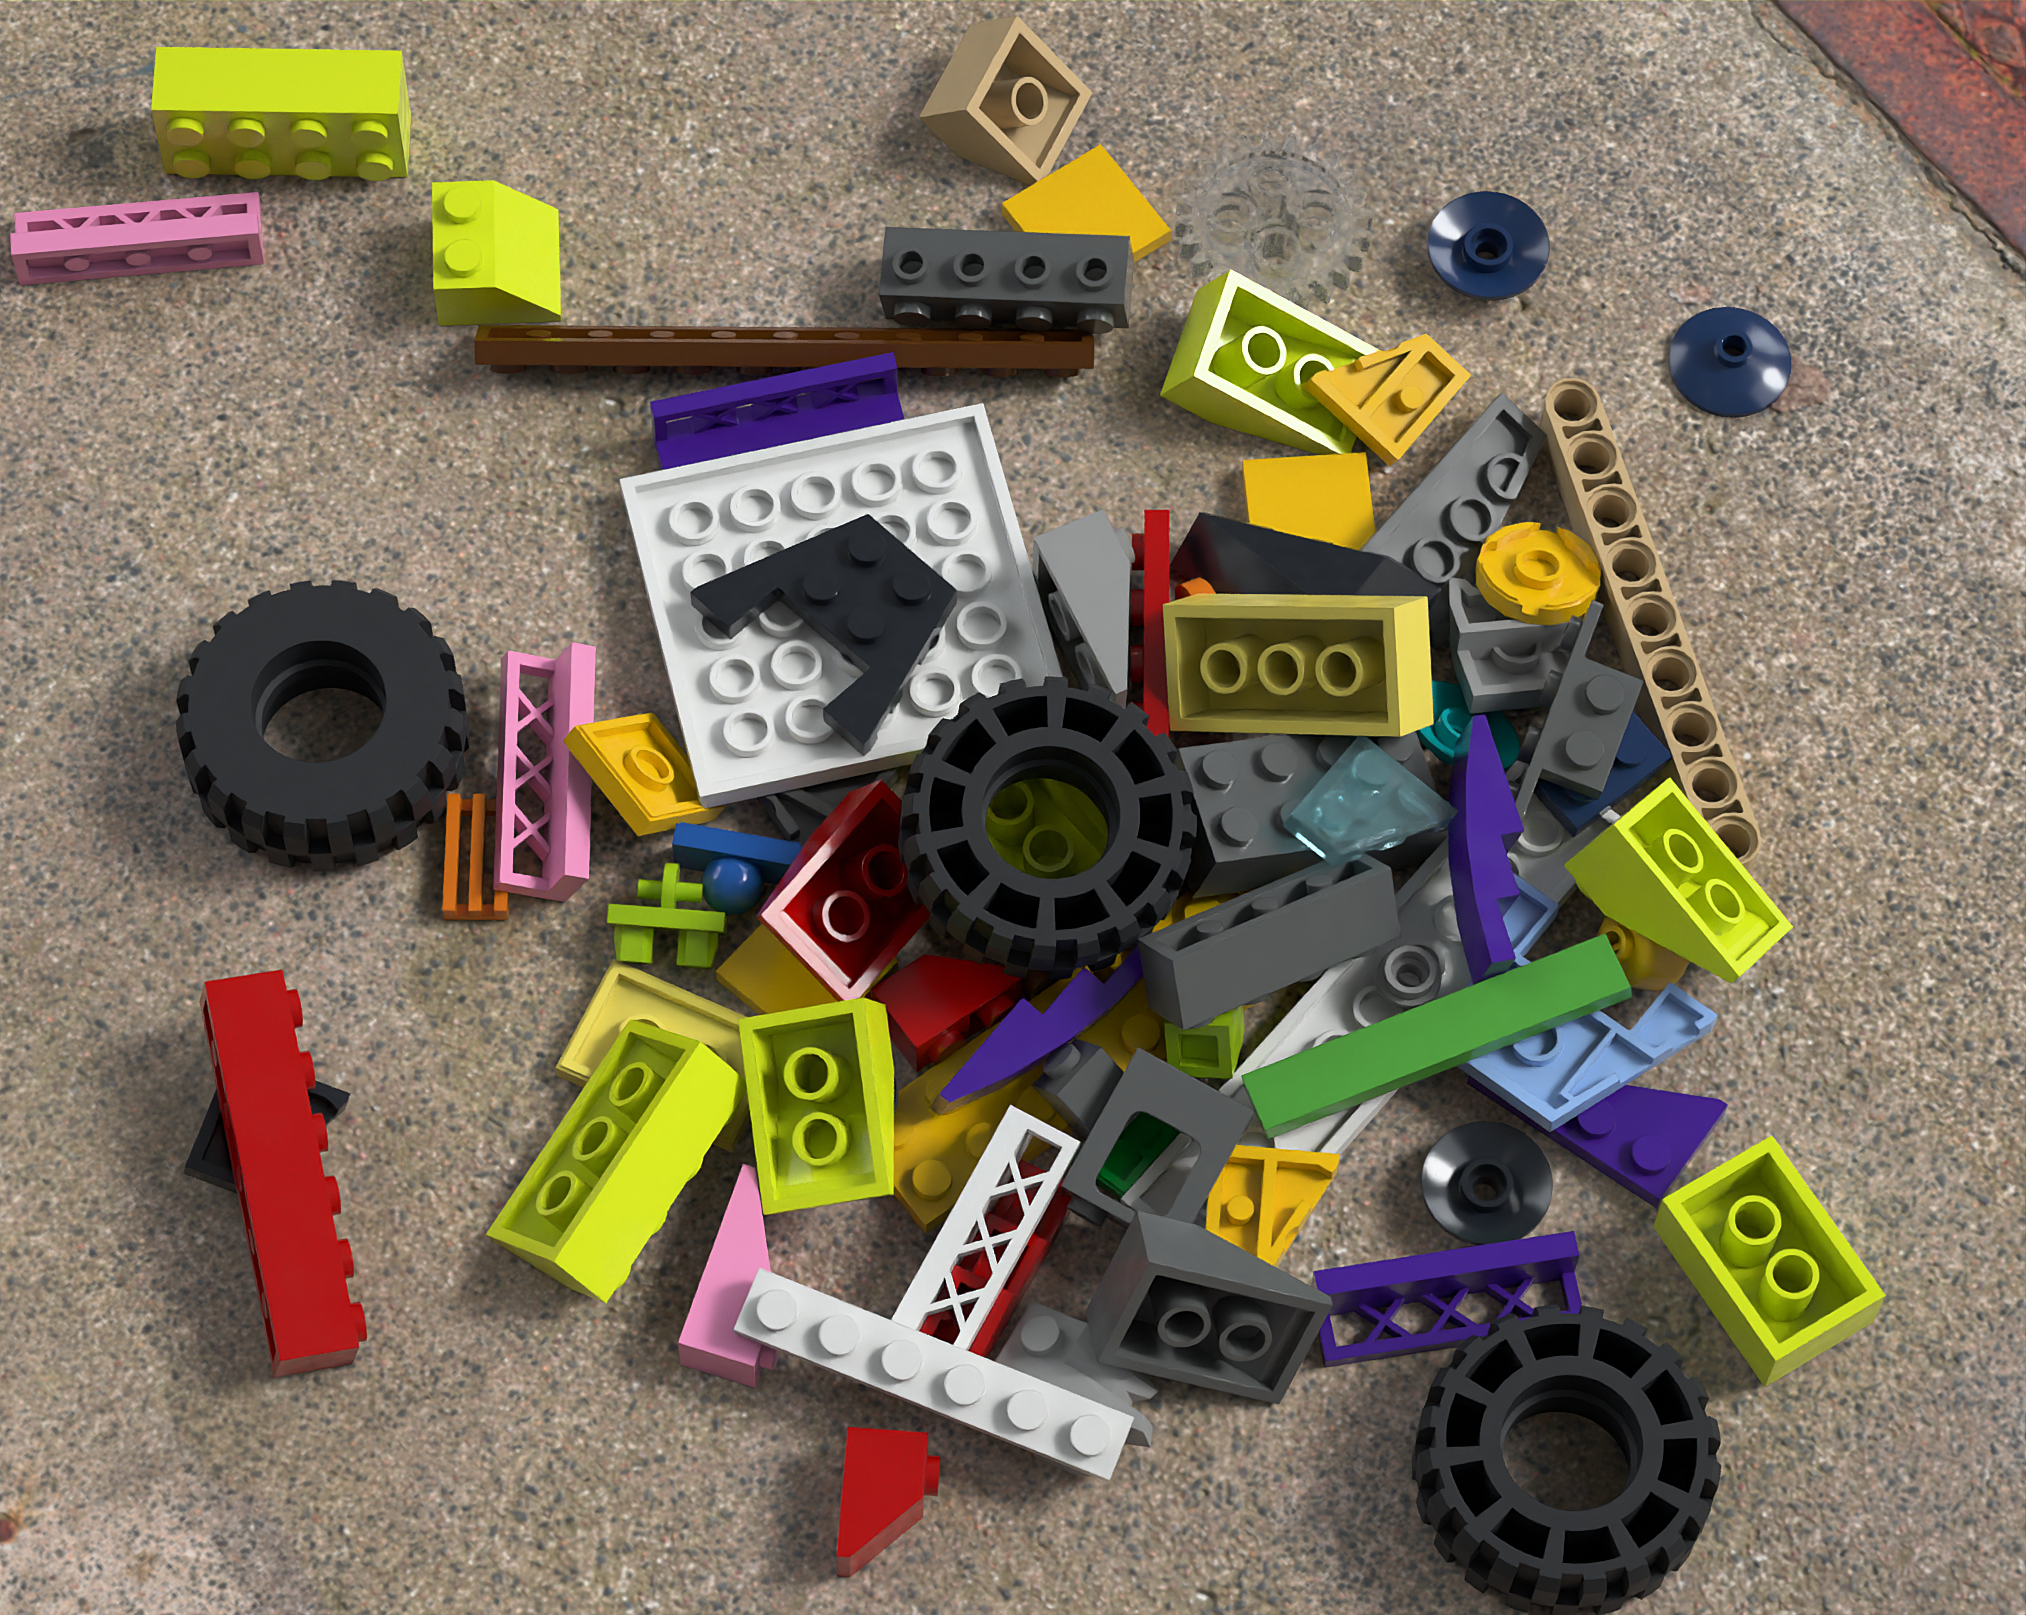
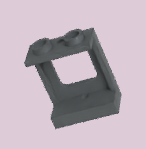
(1181, 1103)

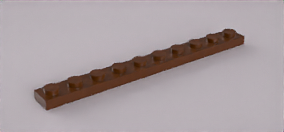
(759, 349)

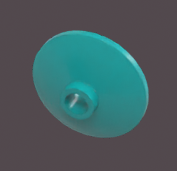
(1451, 719)

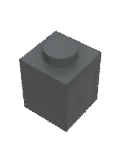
(1079, 1084)

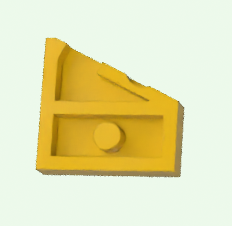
(1391, 393)
(1268, 1197)

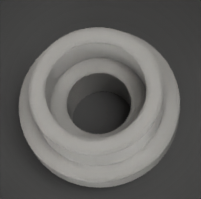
(1408, 960)

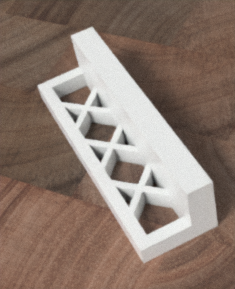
(968, 1215)

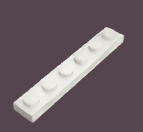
(933, 1375)

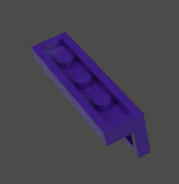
(776, 411)
(1439, 1276)

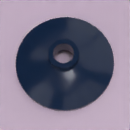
(1493, 225)
(1723, 382)

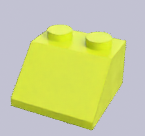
(494, 255)

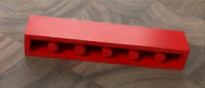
(280, 1173)

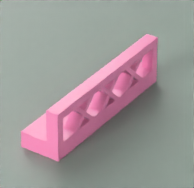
(137, 238)
(566, 783)

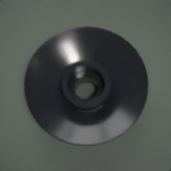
(1490, 1156)

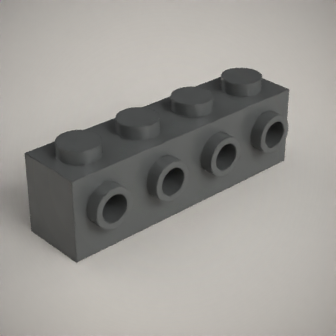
(1006, 279)
(1268, 940)

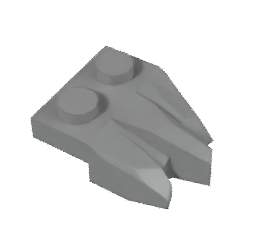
(1498, 657)
(1063, 1354)

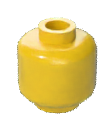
(1642, 960)

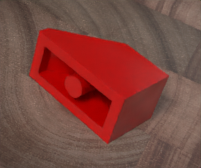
(881, 1492)

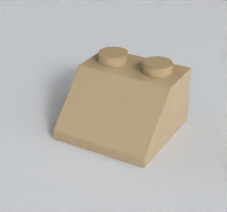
(1006, 101)

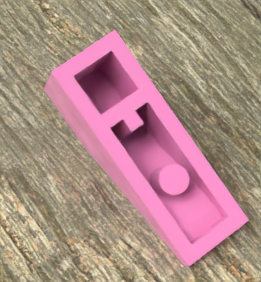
(736, 1256)

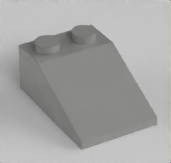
(1085, 599)

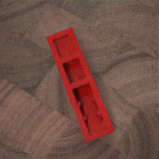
(976, 1269)

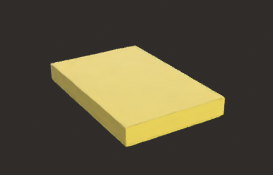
(635, 995)

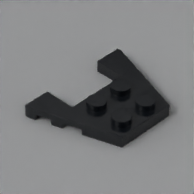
(861, 597)

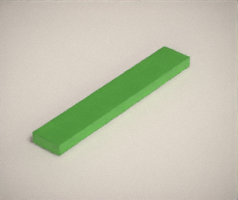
(1436, 1036)

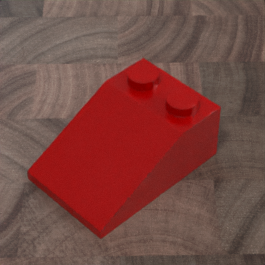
(847, 895)

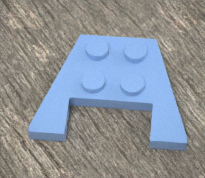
(1587, 1058)

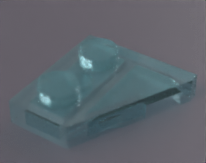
(1366, 806)

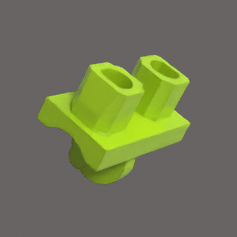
(637, 924)

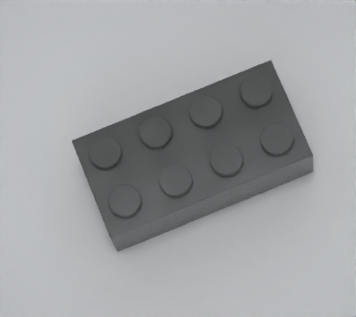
(1253, 787)

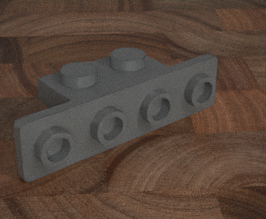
(1583, 721)

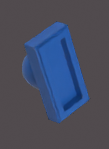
(732, 864)

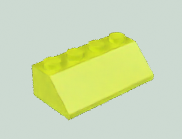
(619, 1159)

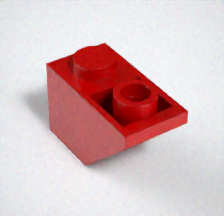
(942, 1003)

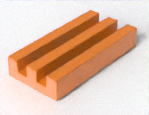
(478, 808)

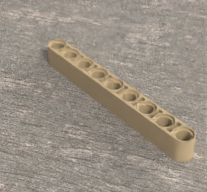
(1644, 603)

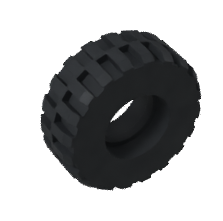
(304, 644)
(1062, 738)
(1585, 1370)

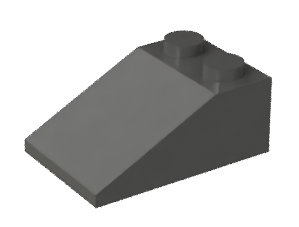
(1202, 1311)

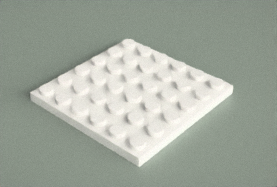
(759, 699)

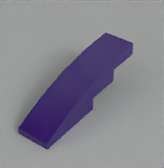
(1478, 851)
(1029, 1037)

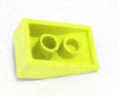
(1248, 363)
(1679, 885)
(821, 1104)

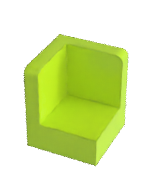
(1207, 1050)

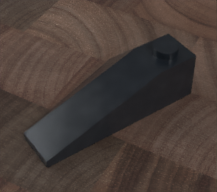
(1260, 560)

